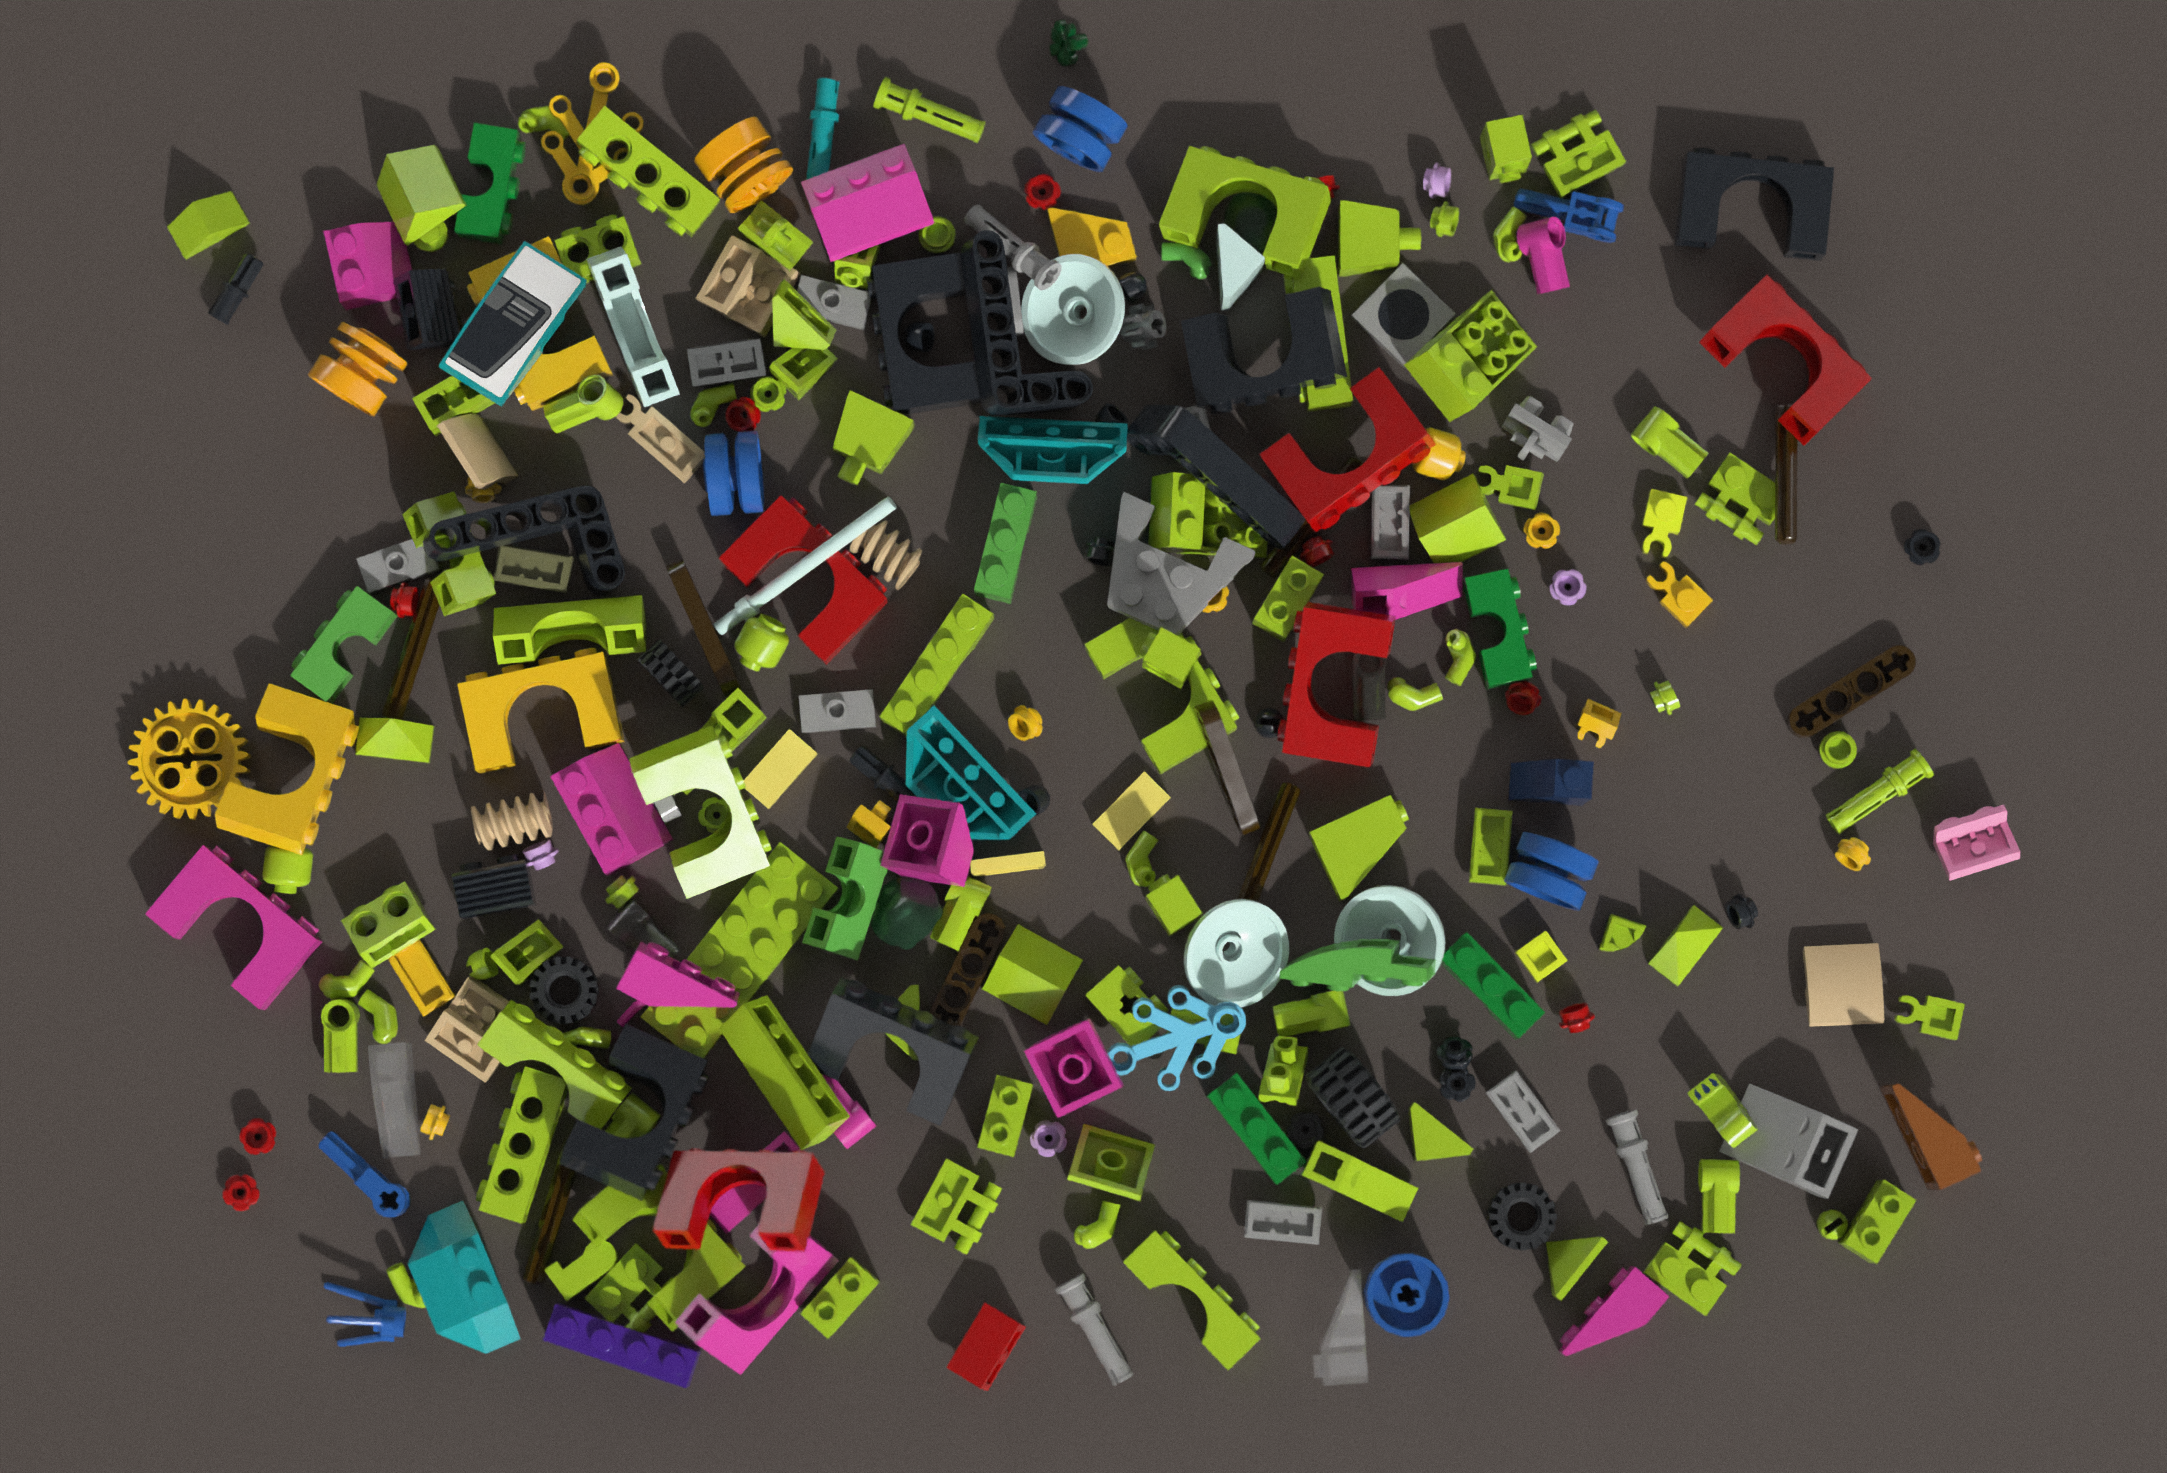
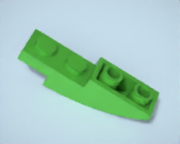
(1345, 962)

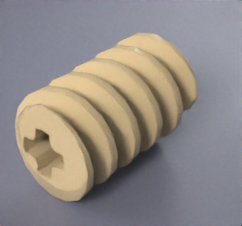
(887, 553)
(512, 822)

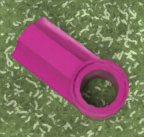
(1543, 245)
(859, 1121)

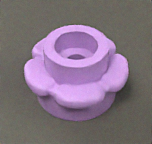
(1437, 181)
(1571, 577)
(540, 854)
(1045, 1128)

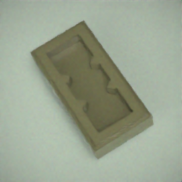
(533, 569)

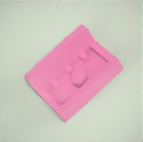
(1975, 842)

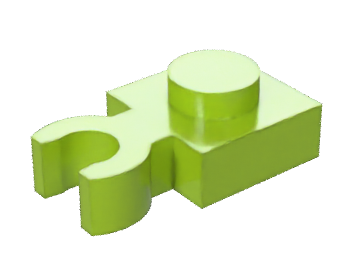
(1517, 486)
(1936, 1016)

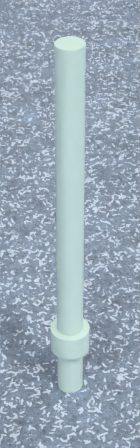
(749, 605)

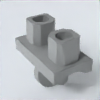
(1534, 433)

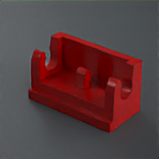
(986, 1347)

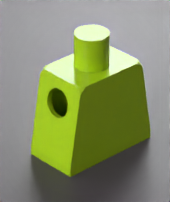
(1371, 238)
(868, 436)

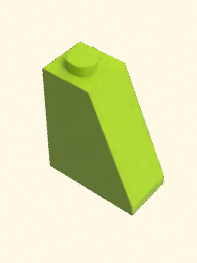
(1357, 842)

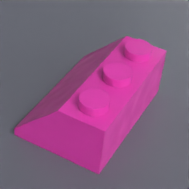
(867, 202)
(611, 809)

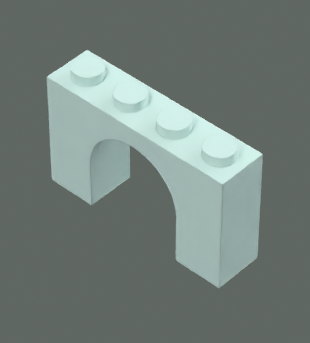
(632, 326)

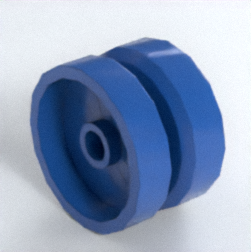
(1080, 128)
(733, 473)
(1552, 867)
(1428, 1298)

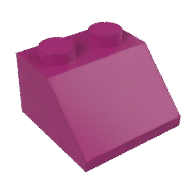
(366, 262)
(929, 841)
(1073, 1067)

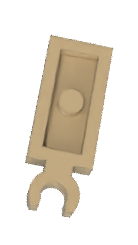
(663, 440)

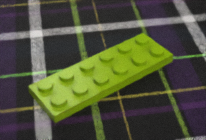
(747, 945)

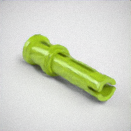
(971, 128)
(1892, 783)

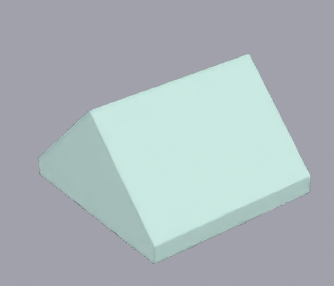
(1237, 265)

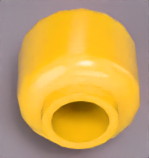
(1443, 458)

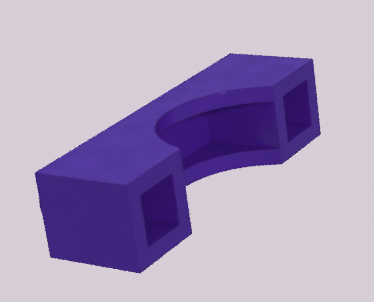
(621, 1345)

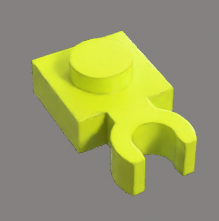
(1663, 516)

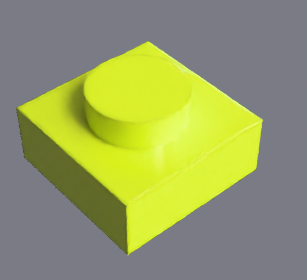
(1541, 956)

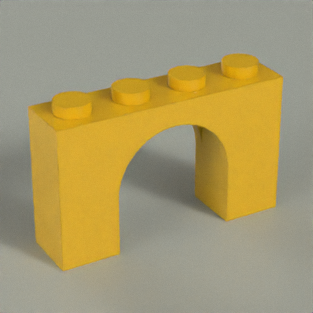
(555, 372)
(489, 700)
(291, 818)

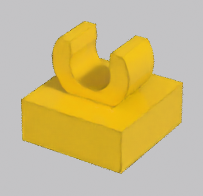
(1598, 719)
(870, 824)

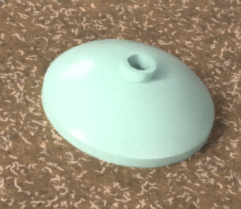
(1053, 315)
(1387, 908)
(1250, 963)

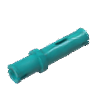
(823, 118)

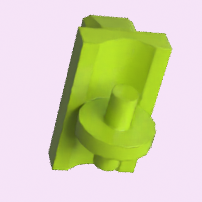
(775, 235)
(1283, 1071)

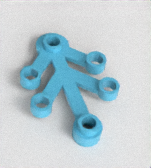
(1181, 1035)

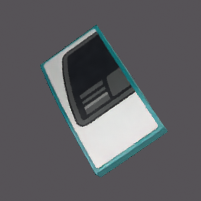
(512, 323)

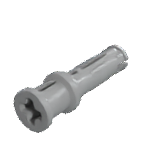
(1024, 255)
(1633, 1150)
(1086, 1313)

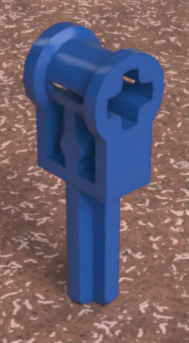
(1581, 213)
(366, 1177)

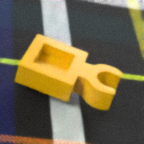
(1683, 598)

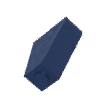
(1551, 781)

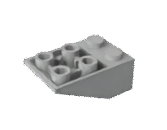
(1793, 1142)

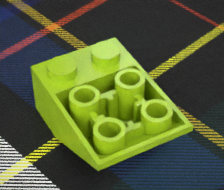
(1470, 356)
(1194, 519)

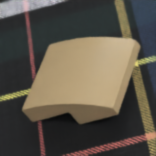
(744, 285)
(477, 450)
(1843, 984)
(465, 1024)

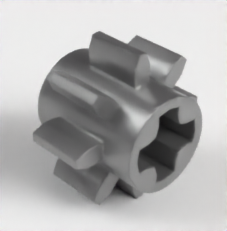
(1143, 326)

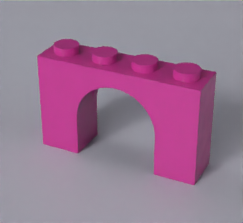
(285, 940)
(743, 1332)

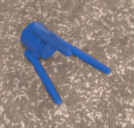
(388, 1321)

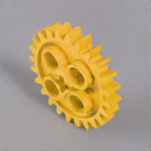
(188, 726)

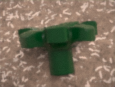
(1066, 42)

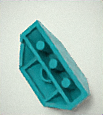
(1052, 448)
(950, 769)
(460, 1282)

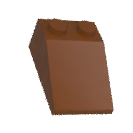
(1934, 1144)

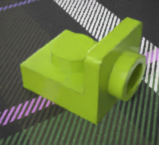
(856, 268)

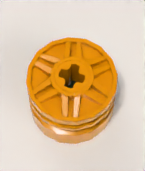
(746, 169)
(358, 368)

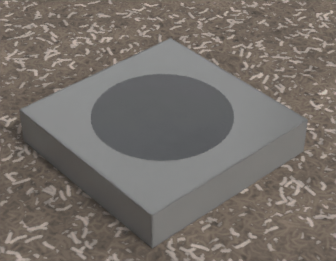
(1403, 315)

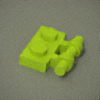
(1583, 163)
(1747, 489)
(945, 1201)
(1684, 1277)
(624, 1284)

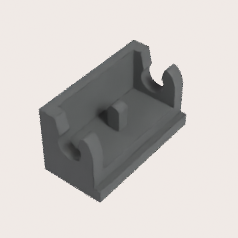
(726, 361)

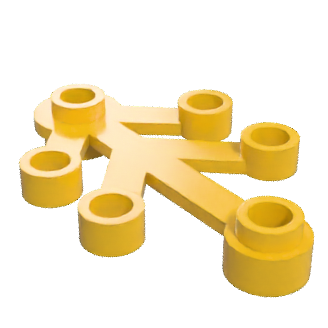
(584, 169)

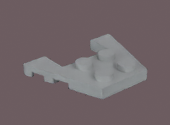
(1159, 586)

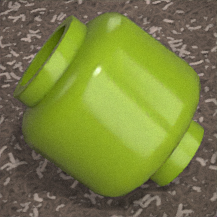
(761, 642)
(287, 869)

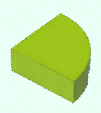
(1620, 933)

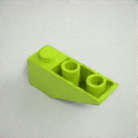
(1359, 1181)

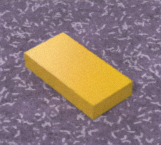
(422, 978)

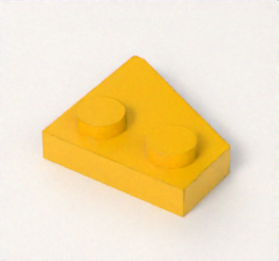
(1092, 236)

